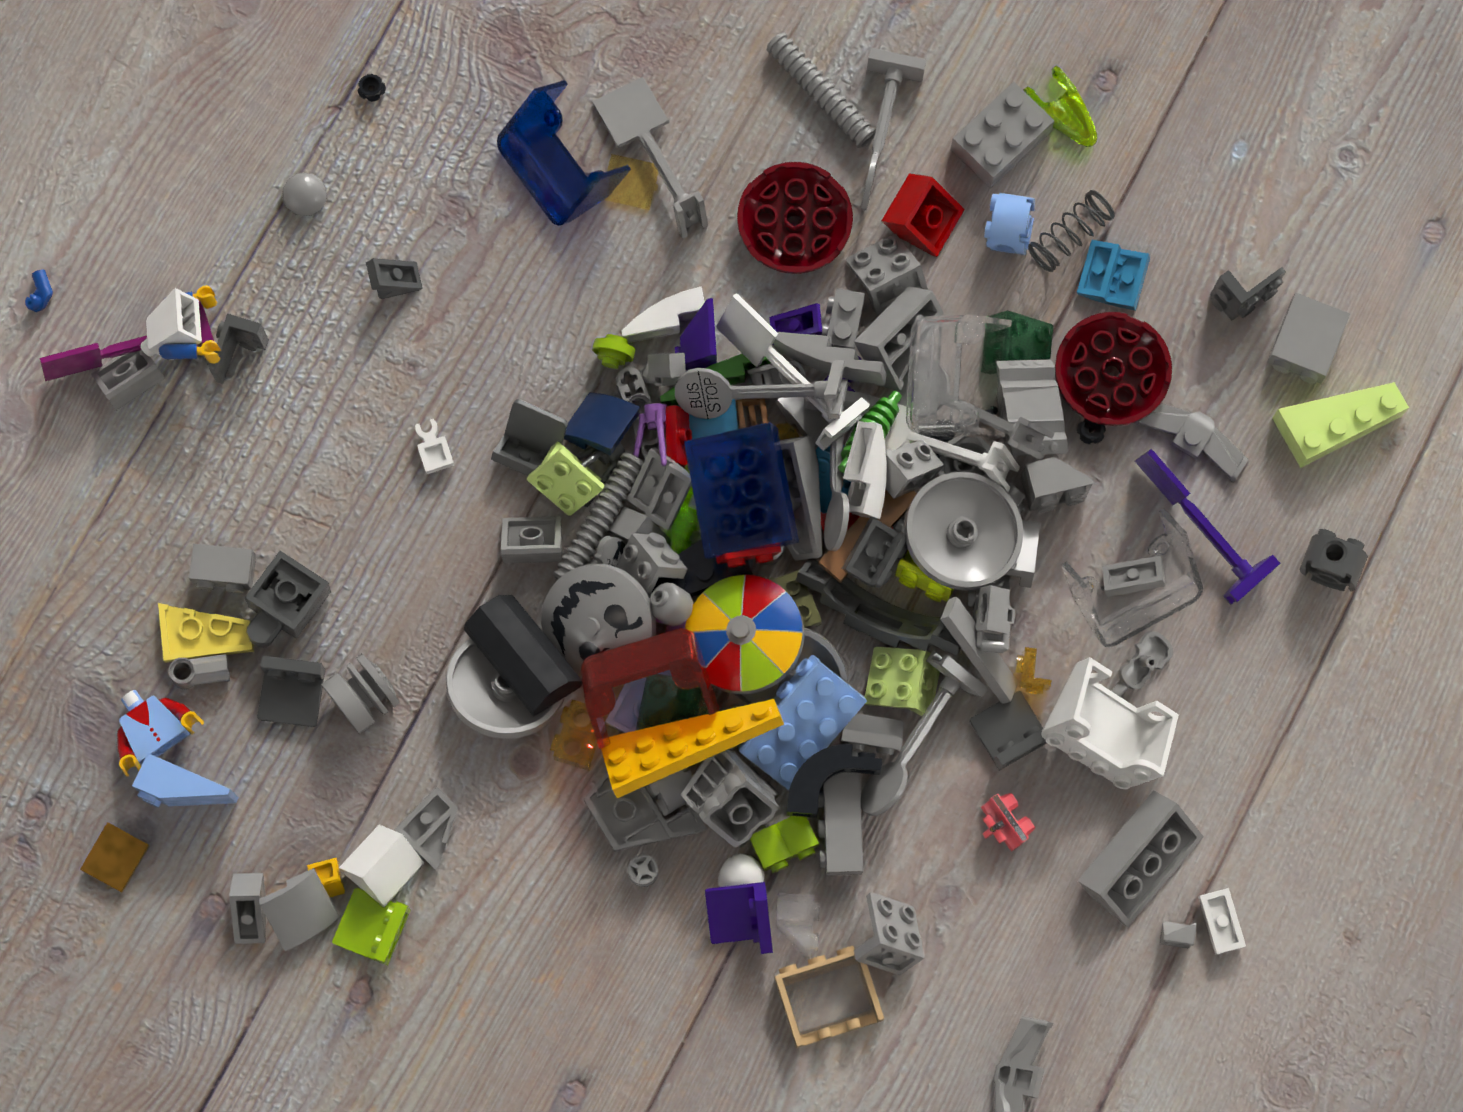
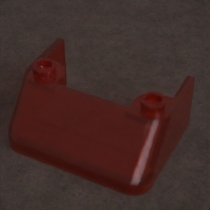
(671, 651)

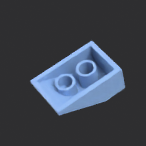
(175, 786)

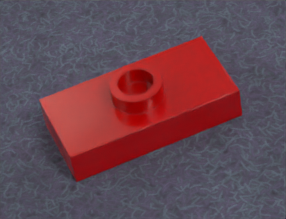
(676, 433)

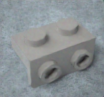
(874, 731)

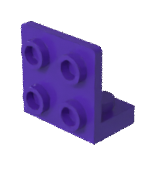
(739, 915)

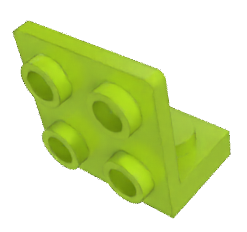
(370, 928)

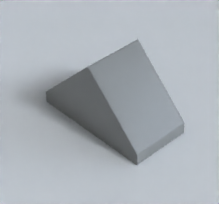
(631, 522)

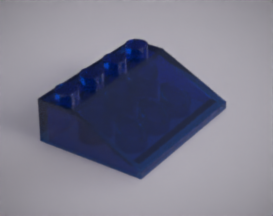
(741, 490)

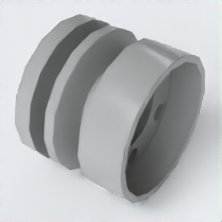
(361, 693)

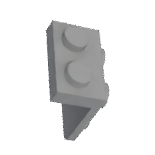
(648, 558)

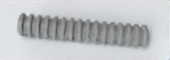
(820, 89)
(601, 515)

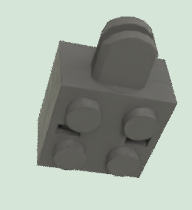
(287, 602)

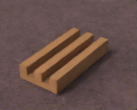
(750, 403)

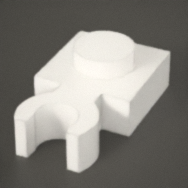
(434, 451)

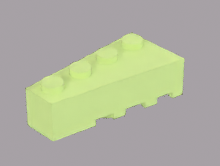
(1335, 421)

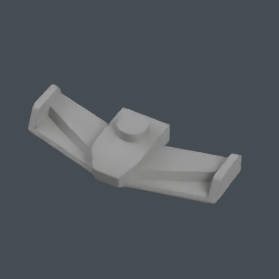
(1195, 434)
(1015, 1074)

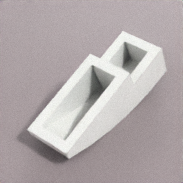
(664, 317)
(867, 470)

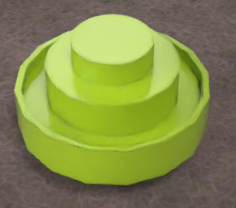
(613, 351)

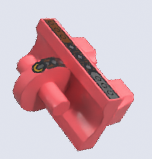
(1003, 823)

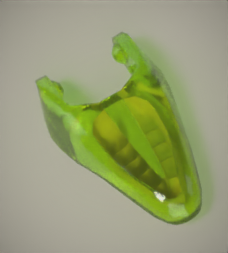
(1068, 111)

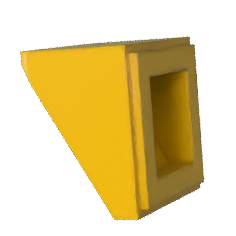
(330, 876)

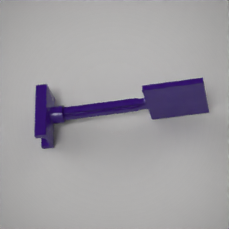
(1177, 493)

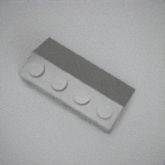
(1141, 858)

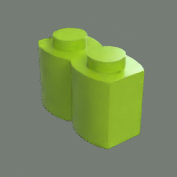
(783, 842)

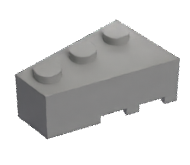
(890, 333)

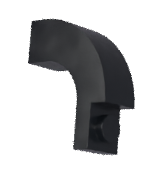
(818, 769)

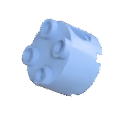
(1010, 223)

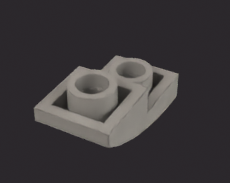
(807, 421)

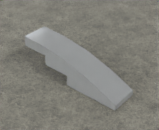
(819, 354)

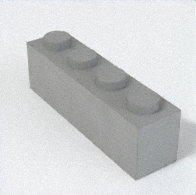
(841, 825)

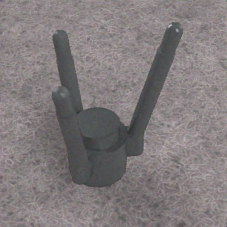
(604, 458)

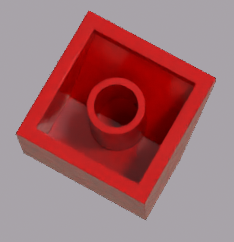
(923, 214)

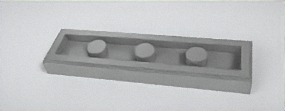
(988, 664)

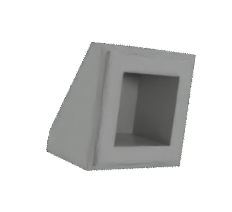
(1178, 934)

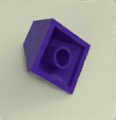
(699, 339)

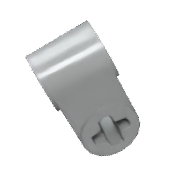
(771, 375)

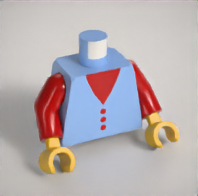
(151, 728)

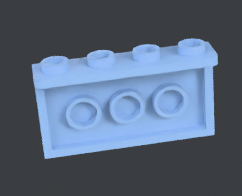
(814, 712)

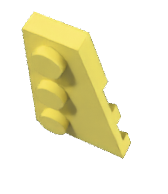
(201, 634)

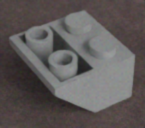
(1053, 483)

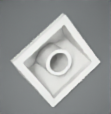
(382, 864)

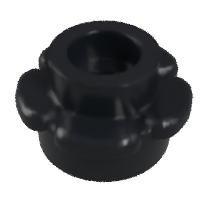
(371, 80)
(1087, 437)

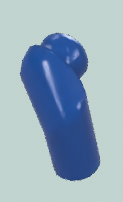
(42, 294)

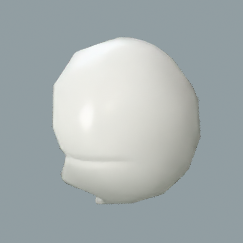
(740, 870)

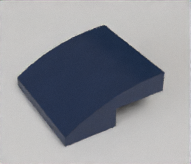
(601, 422)

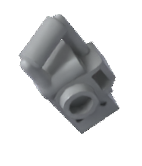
(664, 368)
(994, 617)

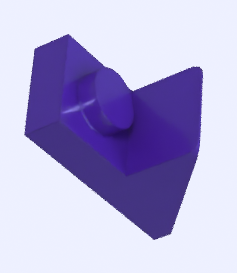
(801, 321)

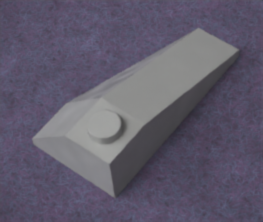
(803, 483)

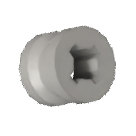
(645, 866)

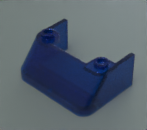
(545, 163)

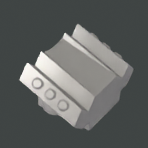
(1031, 392)
(731, 797)

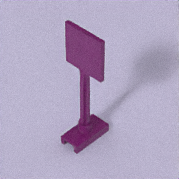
(90, 356)

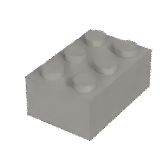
(1002, 135)

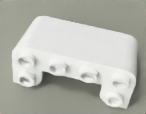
(1107, 731)

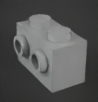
(845, 318)
(910, 467)
(222, 568)

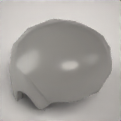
(304, 194)

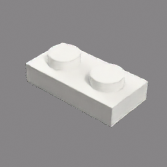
(1222, 921)

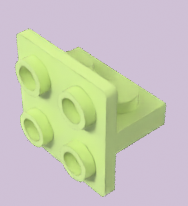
(565, 480)

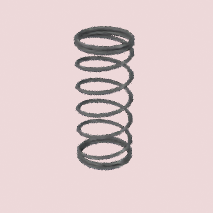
(1097, 211)

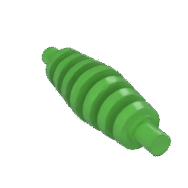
(883, 413)

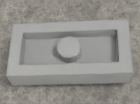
(1133, 576)

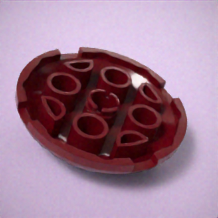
(795, 191)
(1117, 342)

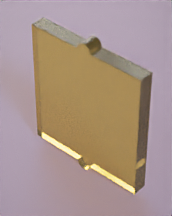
(637, 186)

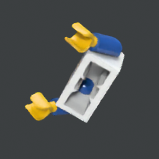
(176, 327)

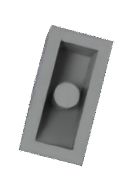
(246, 912)

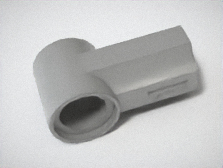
(203, 671)

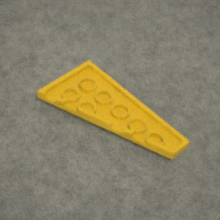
(664, 749)

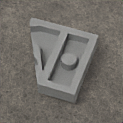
(429, 826)

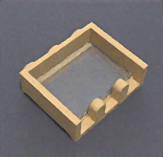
(828, 997)

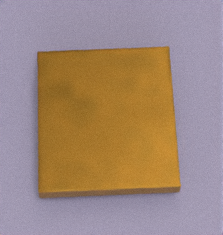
(114, 857)

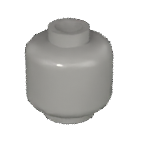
(671, 604)

